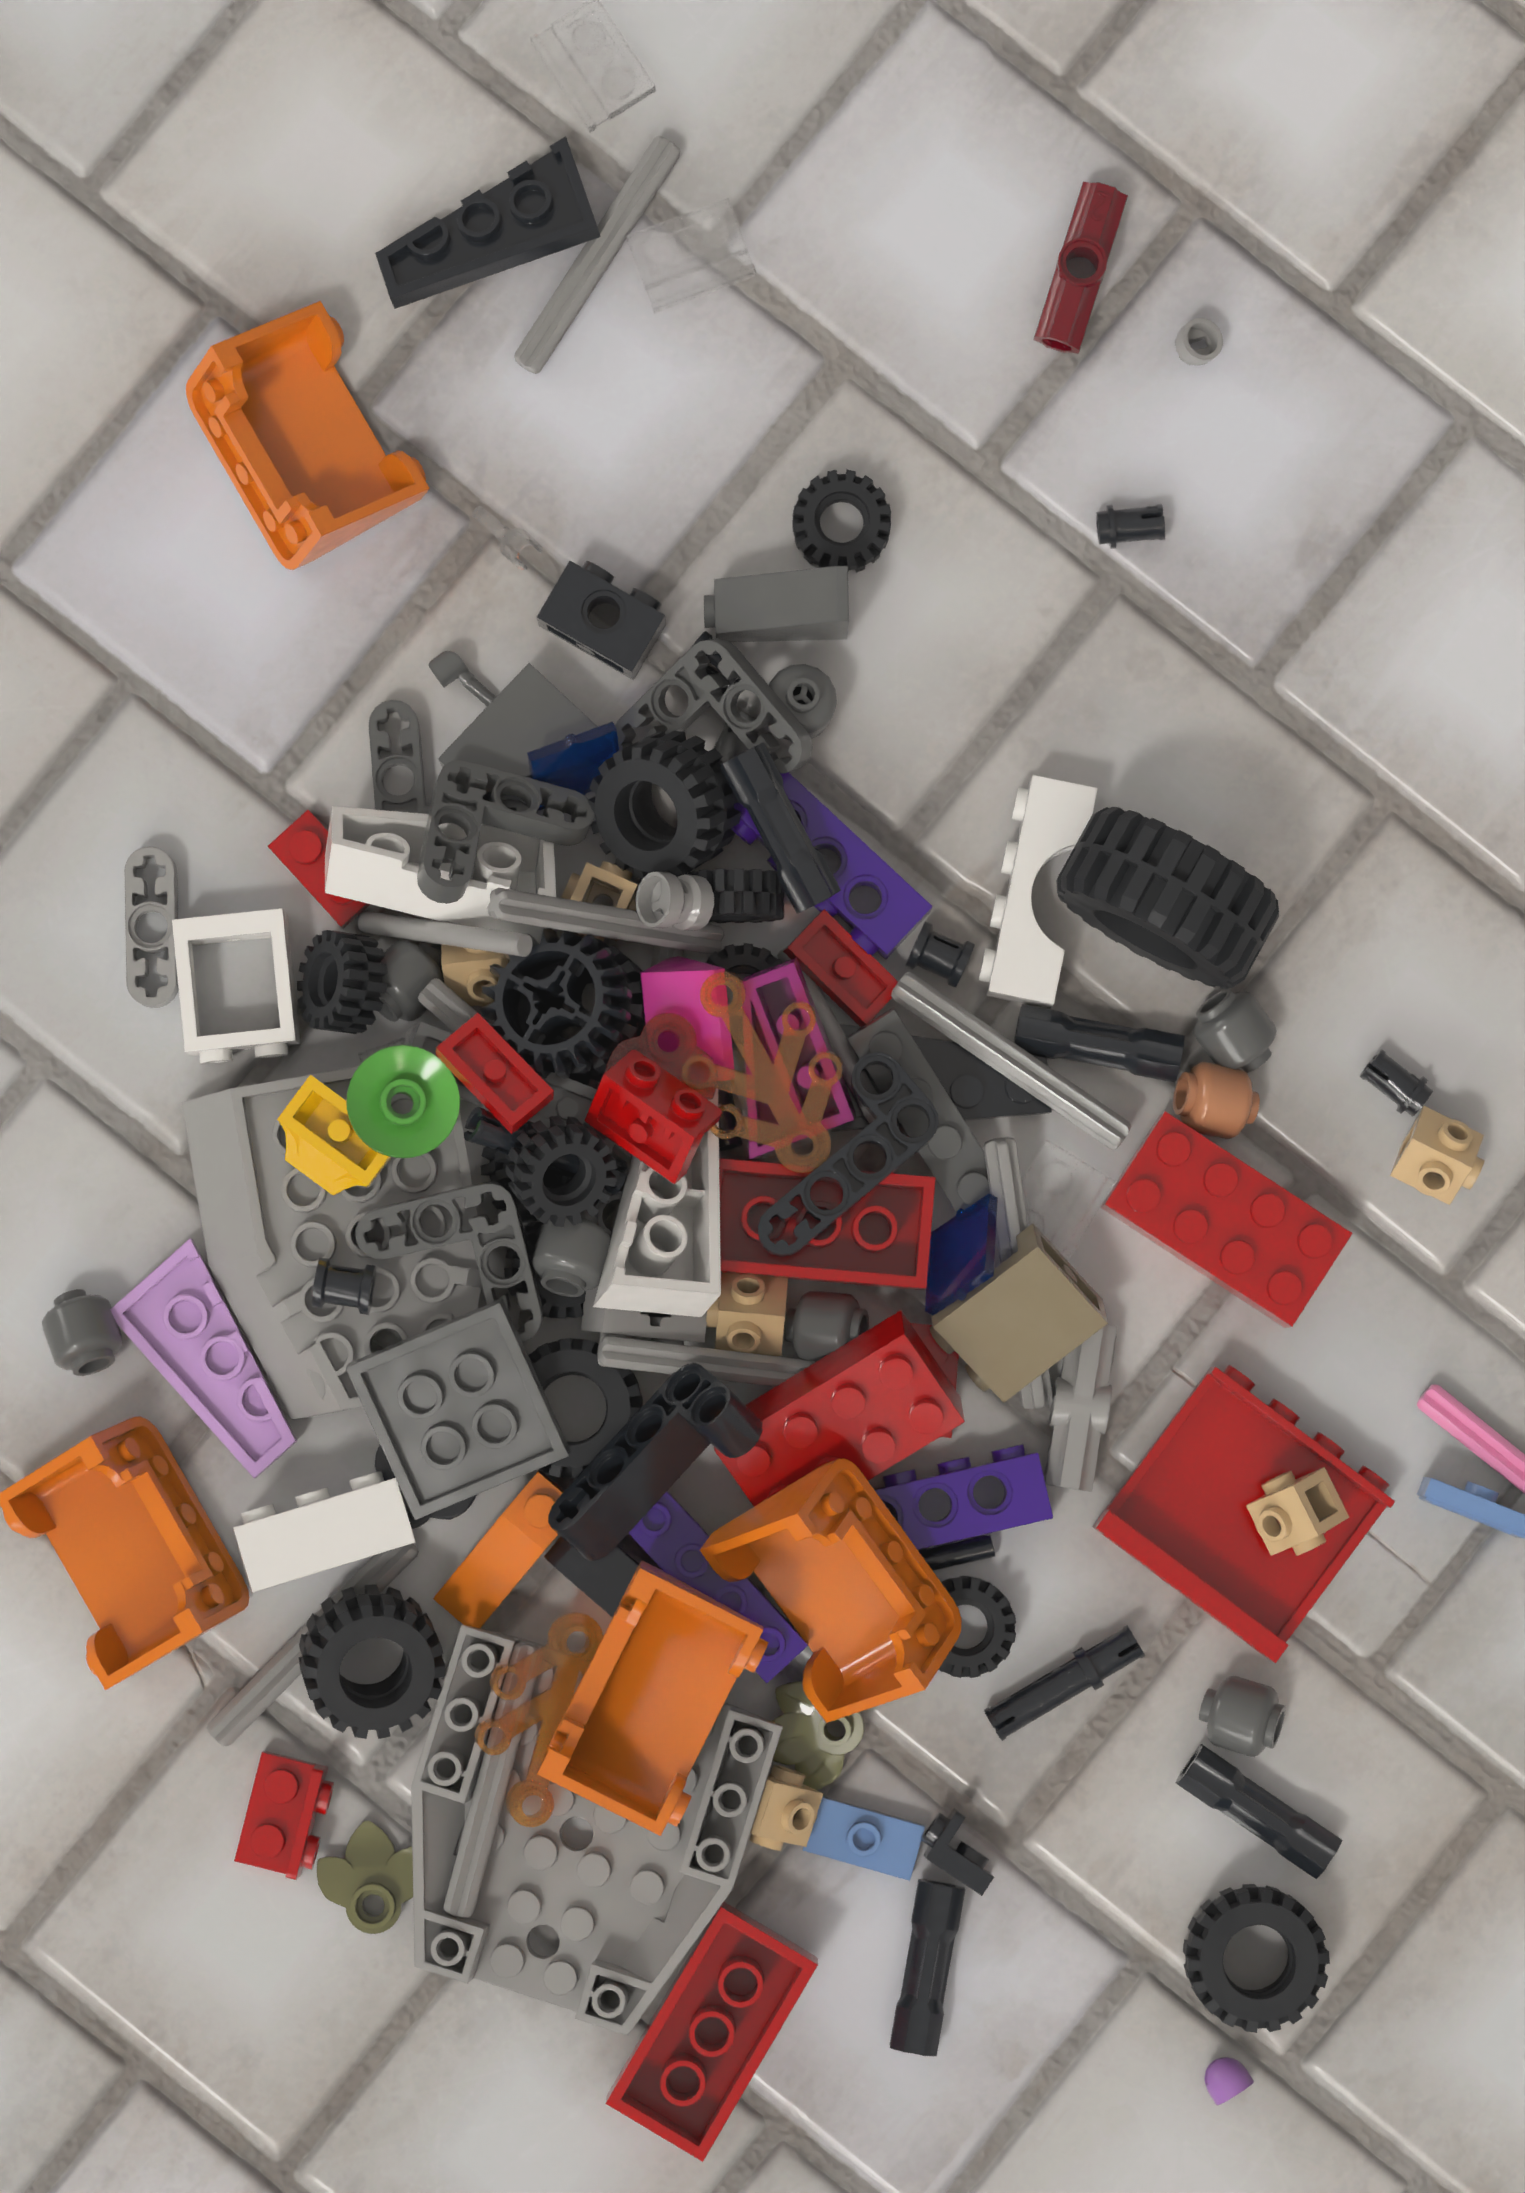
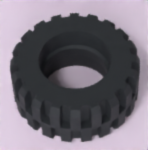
(1168, 897)

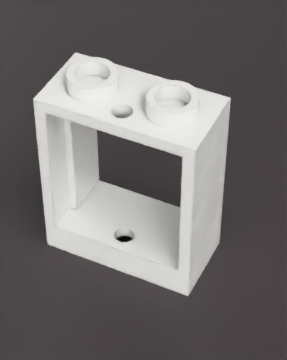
(233, 928)

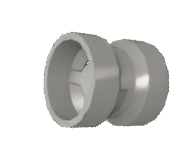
(674, 901)

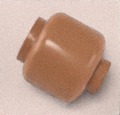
(1215, 1100)

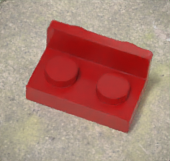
(651, 1114)
(283, 1814)

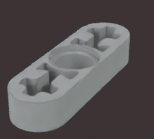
(164, 886)

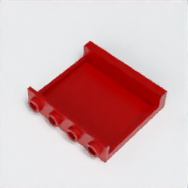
(1190, 1518)

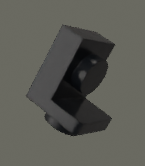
(961, 1863)

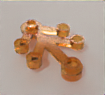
(768, 1080)
(545, 1707)

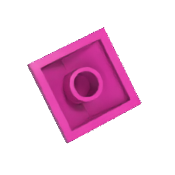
(675, 989)

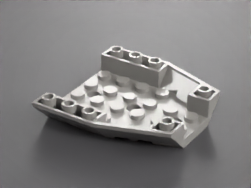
(273, 1224)
(619, 1905)

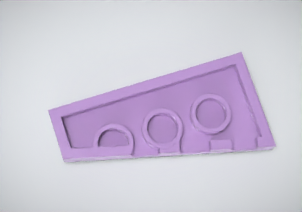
(200, 1351)

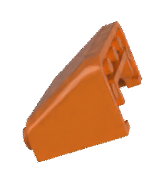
(298, 437)
(130, 1545)
(846, 1586)
(651, 1699)

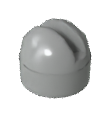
(1193, 332)

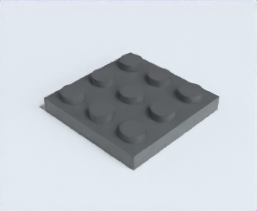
(458, 1409)

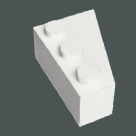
(322, 1531)

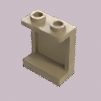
(1020, 1318)

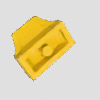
(324, 1142)

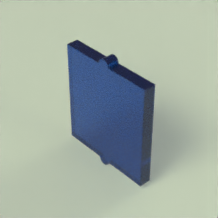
(575, 759)
(961, 1254)

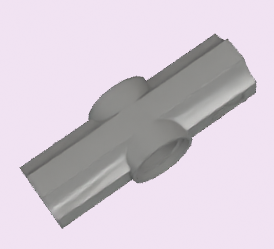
(1080, 1412)

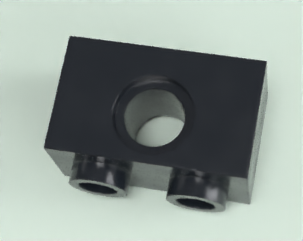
(620, 646)

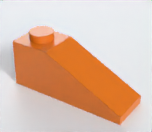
(502, 1555)

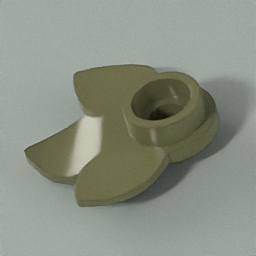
(807, 1740)
(368, 1869)

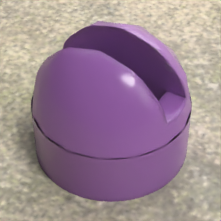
(1226, 2079)

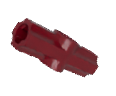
(1089, 237)

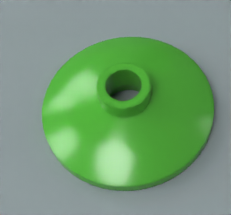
(407, 1072)

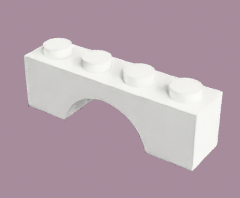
(1025, 960)

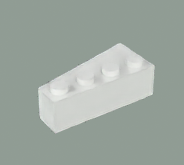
(378, 855)
(666, 1239)

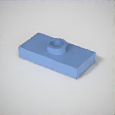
(1473, 1503)
(865, 1838)

